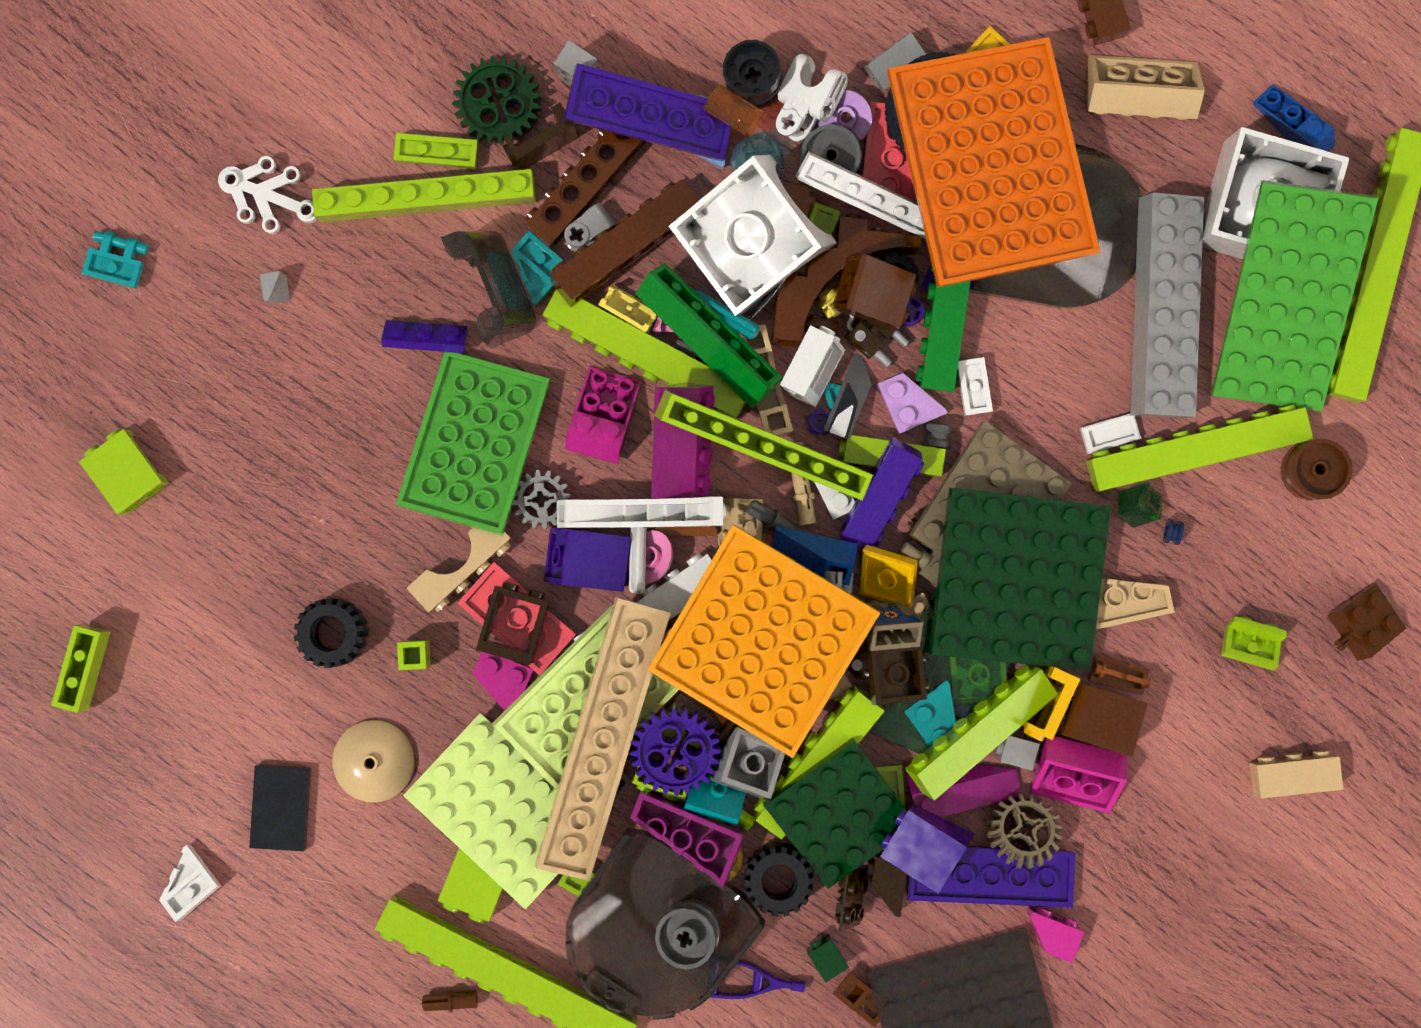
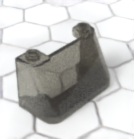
(511, 309)

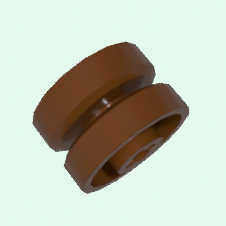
(1332, 466)

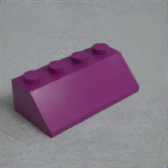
(679, 456)

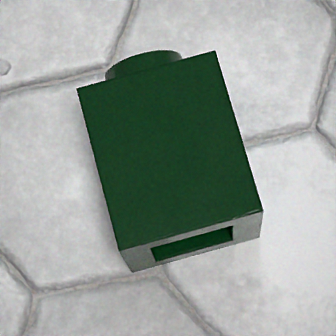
(826, 957)

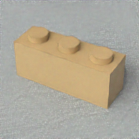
(1296, 774)

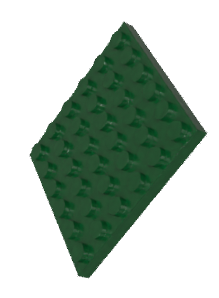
(1019, 579)

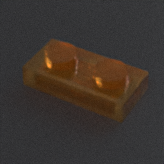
(733, 110)

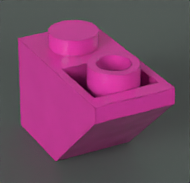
(1056, 936)

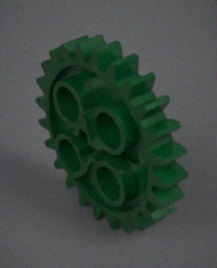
(519, 92)

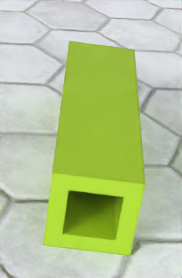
(867, 452)

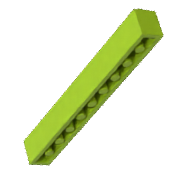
(1379, 267)
(494, 968)

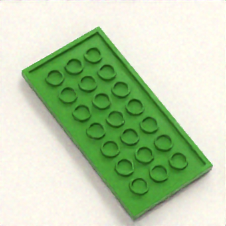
(1293, 294)

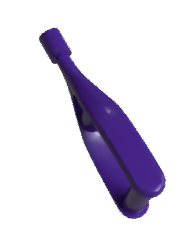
(758, 981)

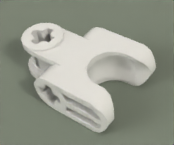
(807, 103)

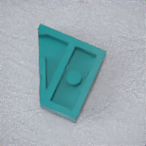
(934, 715)

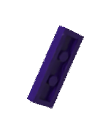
(424, 336)

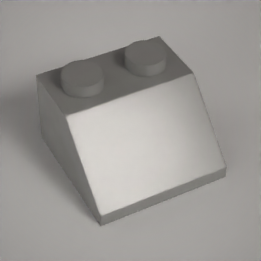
(748, 764)

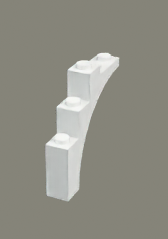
(641, 513)

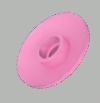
(661, 548)

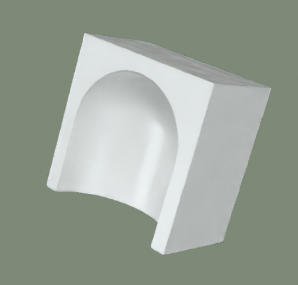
(1242, 164)

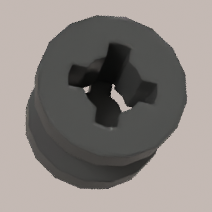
(938, 436)

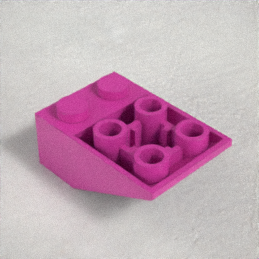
(602, 415)

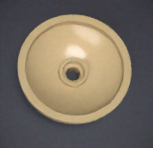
(392, 758)

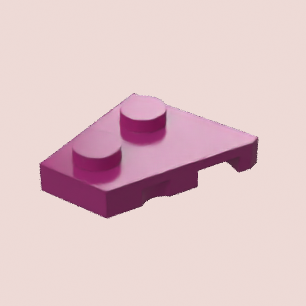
(502, 678)

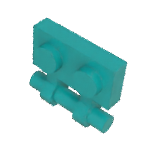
(112, 267)

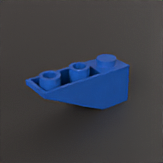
(1295, 120)
(817, 552)

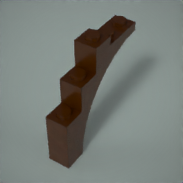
(799, 292)

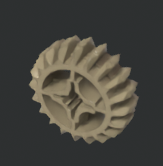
(1029, 842)

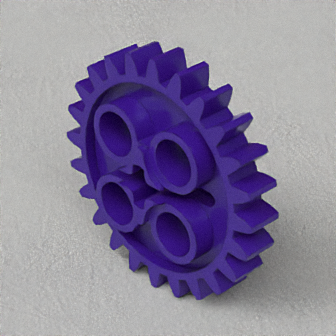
(653, 740)

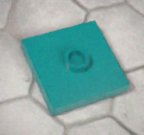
(716, 801)

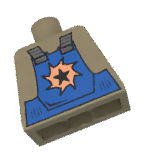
(894, 627)

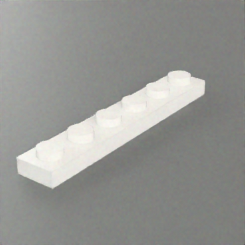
(861, 193)

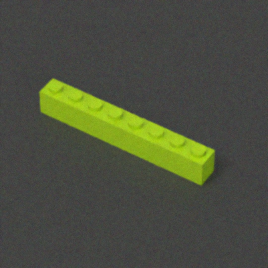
(424, 195)
(637, 349)
(763, 445)
(1199, 449)

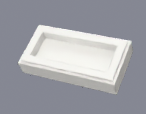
(1110, 433)

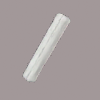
(637, 564)

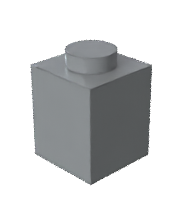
(1017, 752)

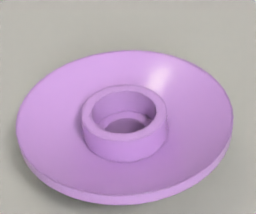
(860, 113)

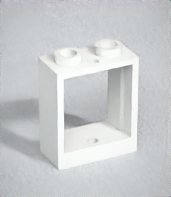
(813, 365)

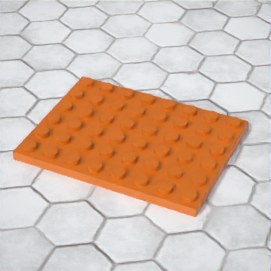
(993, 161)

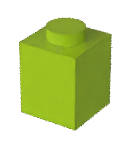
(414, 655)

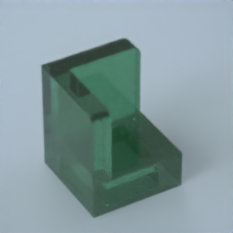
(1140, 505)

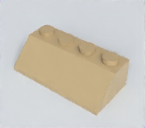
(1144, 87)

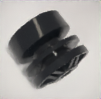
(751, 59)

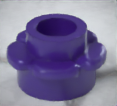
(814, 428)

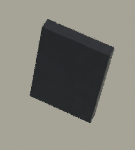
(280, 808)

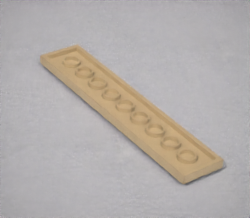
(602, 739)

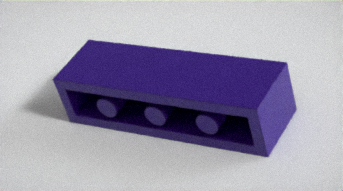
(887, 487)

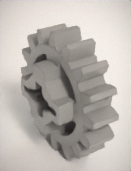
(540, 486)

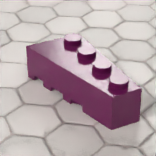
(700, 839)

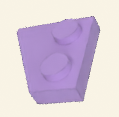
(908, 403)

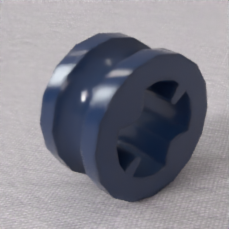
(1173, 532)

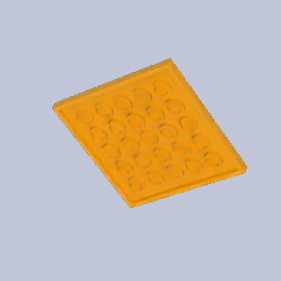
(763, 640)

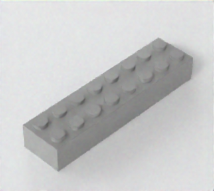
(1167, 306)

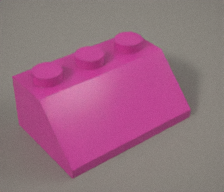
(1079, 774)

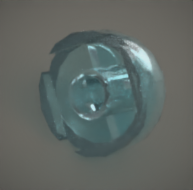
(756, 145)

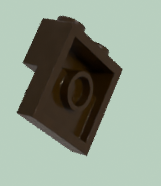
(897, 675)

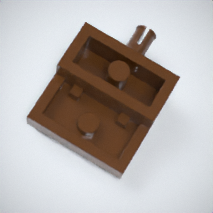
(1366, 623)

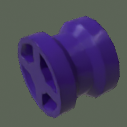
(916, 312)

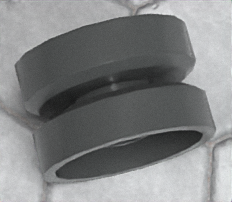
(841, 140)
(689, 950)

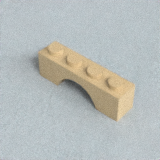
(773, 409)
(434, 588)

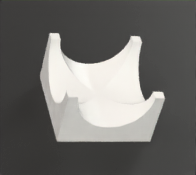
(749, 234)

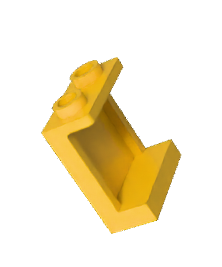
(1053, 711)

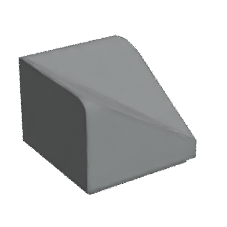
(274, 288)

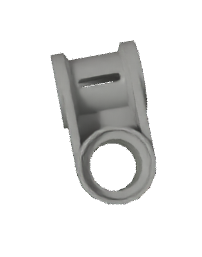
(590, 225)

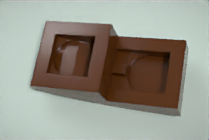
(858, 997)

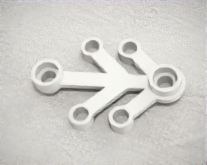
(263, 193)

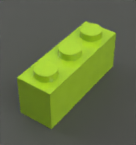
(80, 668)

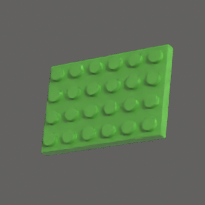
(473, 443)

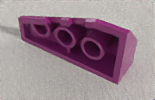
(975, 789)

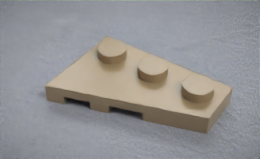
(1131, 601)

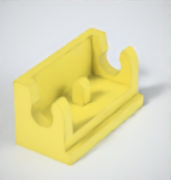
(628, 309)

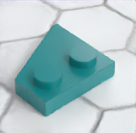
(535, 265)

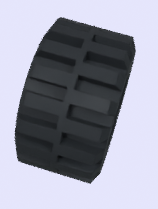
(308, 632)
(787, 901)

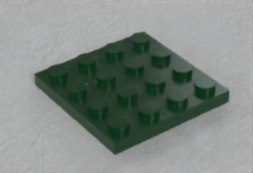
(837, 812)

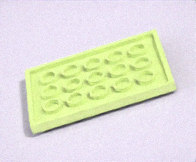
(547, 712)
(490, 807)

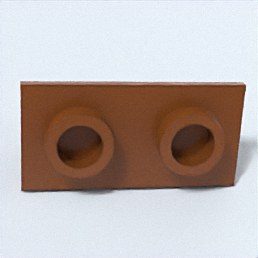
(1120, 675)

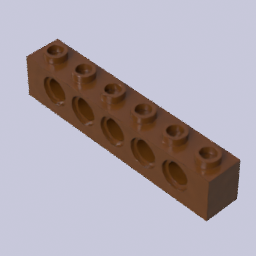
(589, 190)

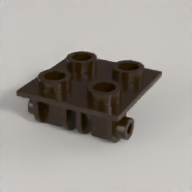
(851, 910)

